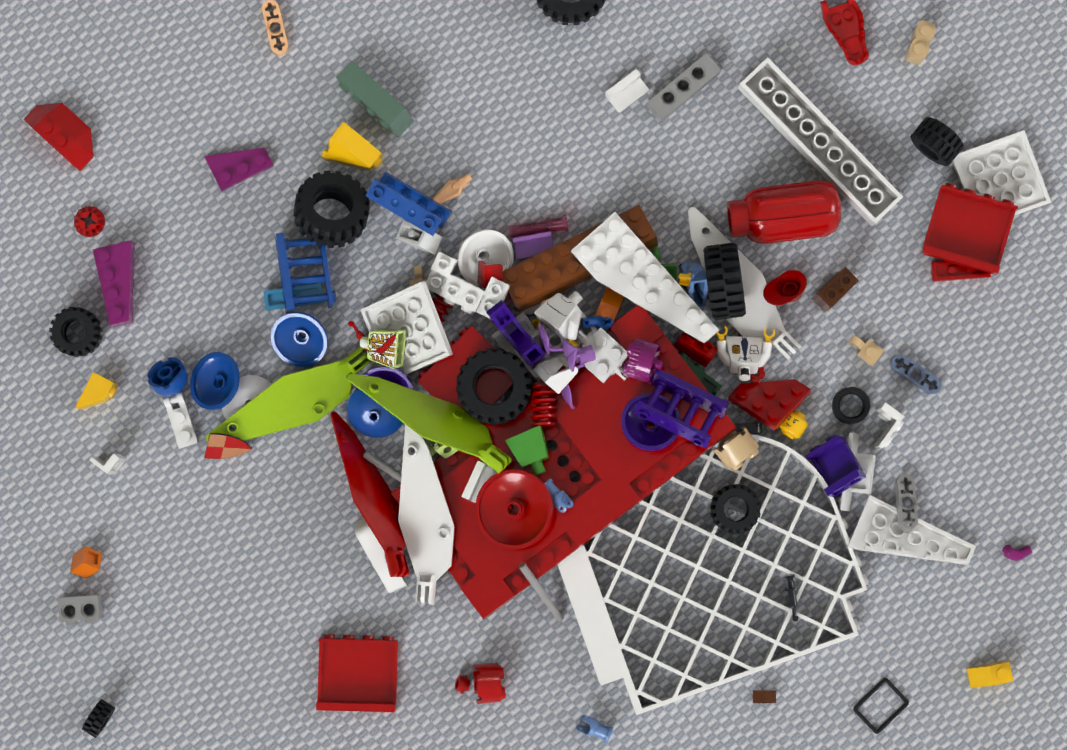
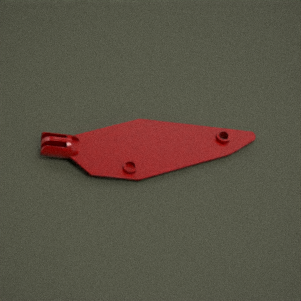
(372, 497)

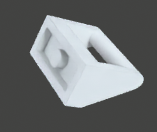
(548, 372)

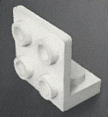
(895, 418)

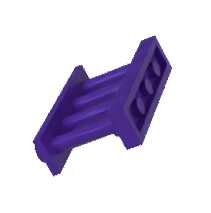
(689, 393)

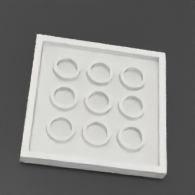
(1004, 171)
(416, 313)

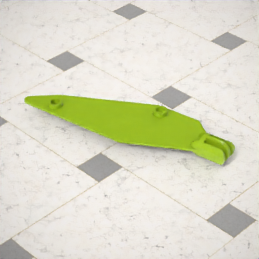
(295, 399)
(434, 419)

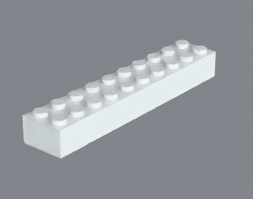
(819, 142)

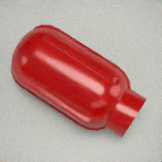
(786, 212)

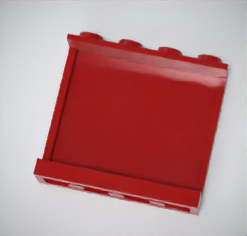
(969, 229)
(441, 377)
(357, 673)

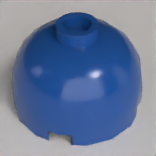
(168, 377)

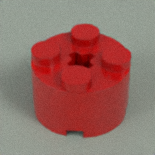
(488, 682)

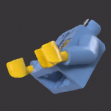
(694, 282)

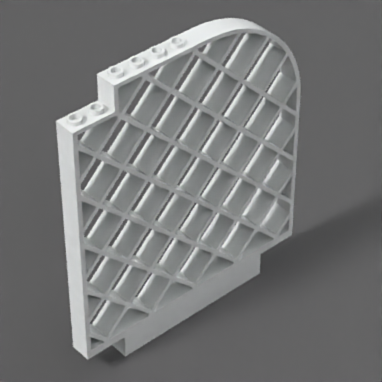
(597, 626)

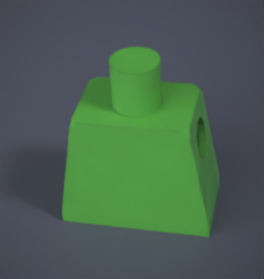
(530, 449)

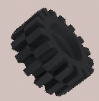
(98, 718)

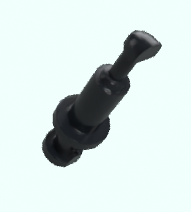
(792, 595)

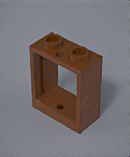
(835, 289)

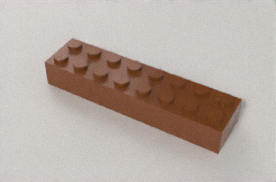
(559, 269)

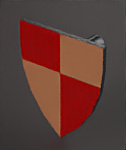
(225, 446)

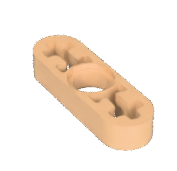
(273, 42)

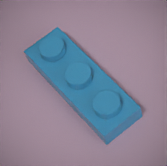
(274, 298)

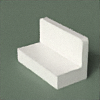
(626, 91)
(112, 465)
(478, 477)

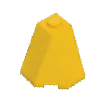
(352, 150)

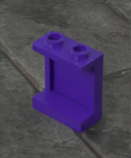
(836, 465)

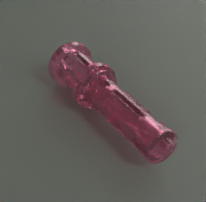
(546, 225)

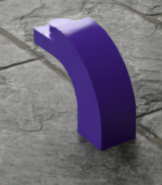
(515, 333)

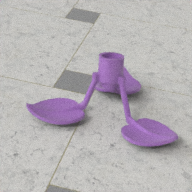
(573, 355)

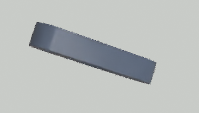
(906, 361)

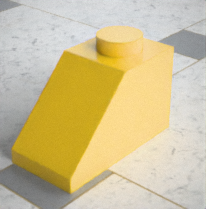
(96, 392)
(990, 674)

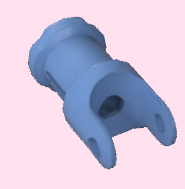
(560, 498)
(595, 728)

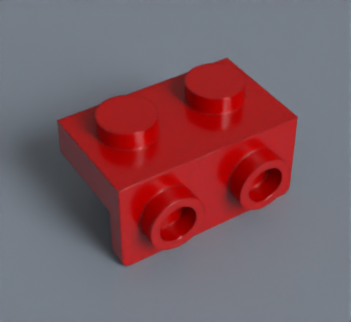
(696, 350)

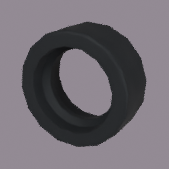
(865, 405)

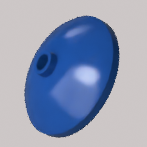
(293, 346)
(208, 377)
(359, 413)

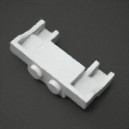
(462, 292)

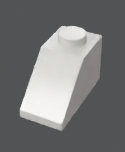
(418, 238)

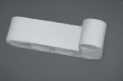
(376, 556)

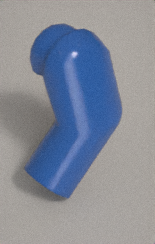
(598, 321)

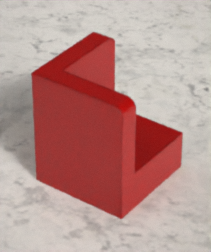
(486, 271)

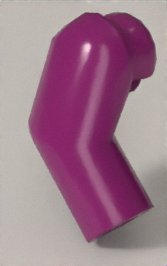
(1015, 554)

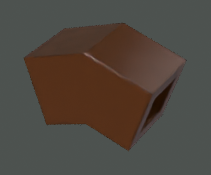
(764, 696)

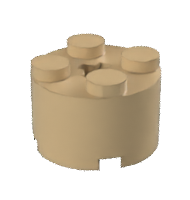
(736, 448)

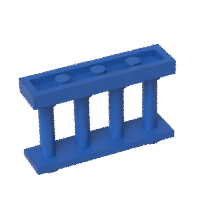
(408, 203)
(289, 282)

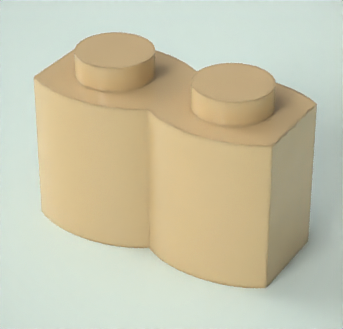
(920, 41)

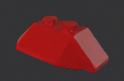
(63, 132)

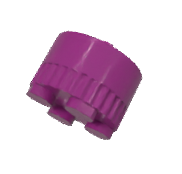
(642, 360)

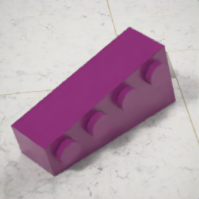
(116, 279)

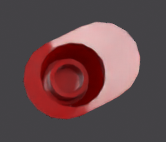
(785, 288)

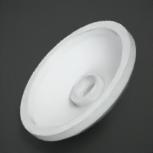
(496, 250)
(248, 389)

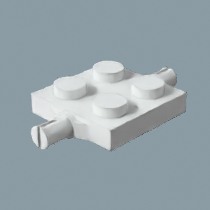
(608, 355)

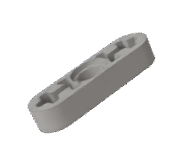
(911, 495)

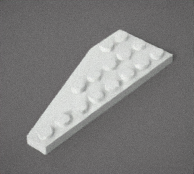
(628, 268)

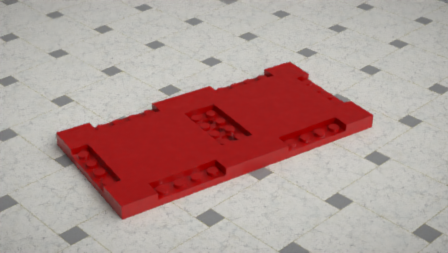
(610, 468)

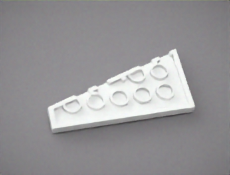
(879, 533)

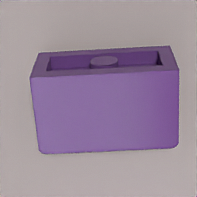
(532, 245)

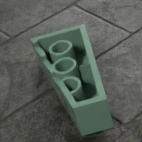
(375, 99)

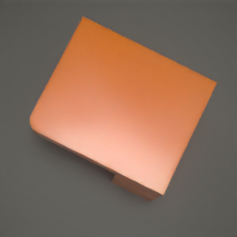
(86, 562)

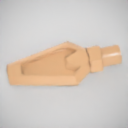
(452, 189)

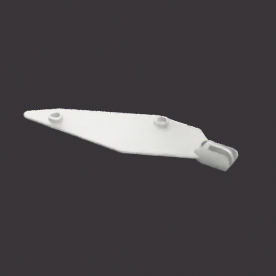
(758, 311)
(424, 517)

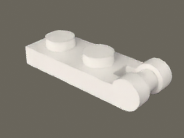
(180, 421)

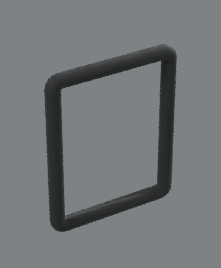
(877, 731)

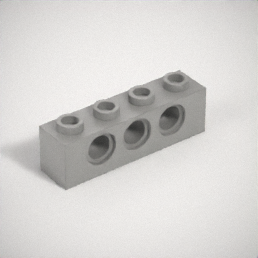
(702, 63)

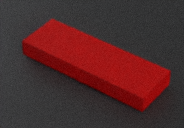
(949, 271)

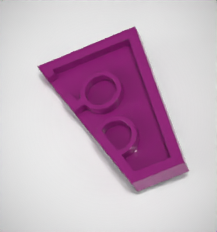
(238, 166)

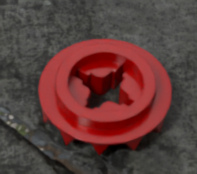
(93, 229)

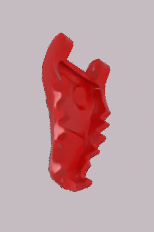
(846, 26)

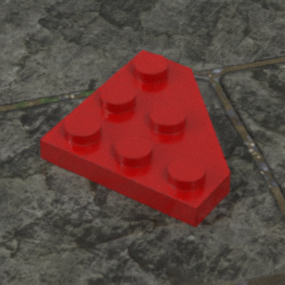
(770, 400)

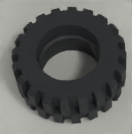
(570, 12)
(331, 187)
(724, 281)
(488, 360)

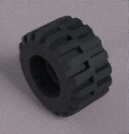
(937, 141)
(60, 326)
(752, 504)

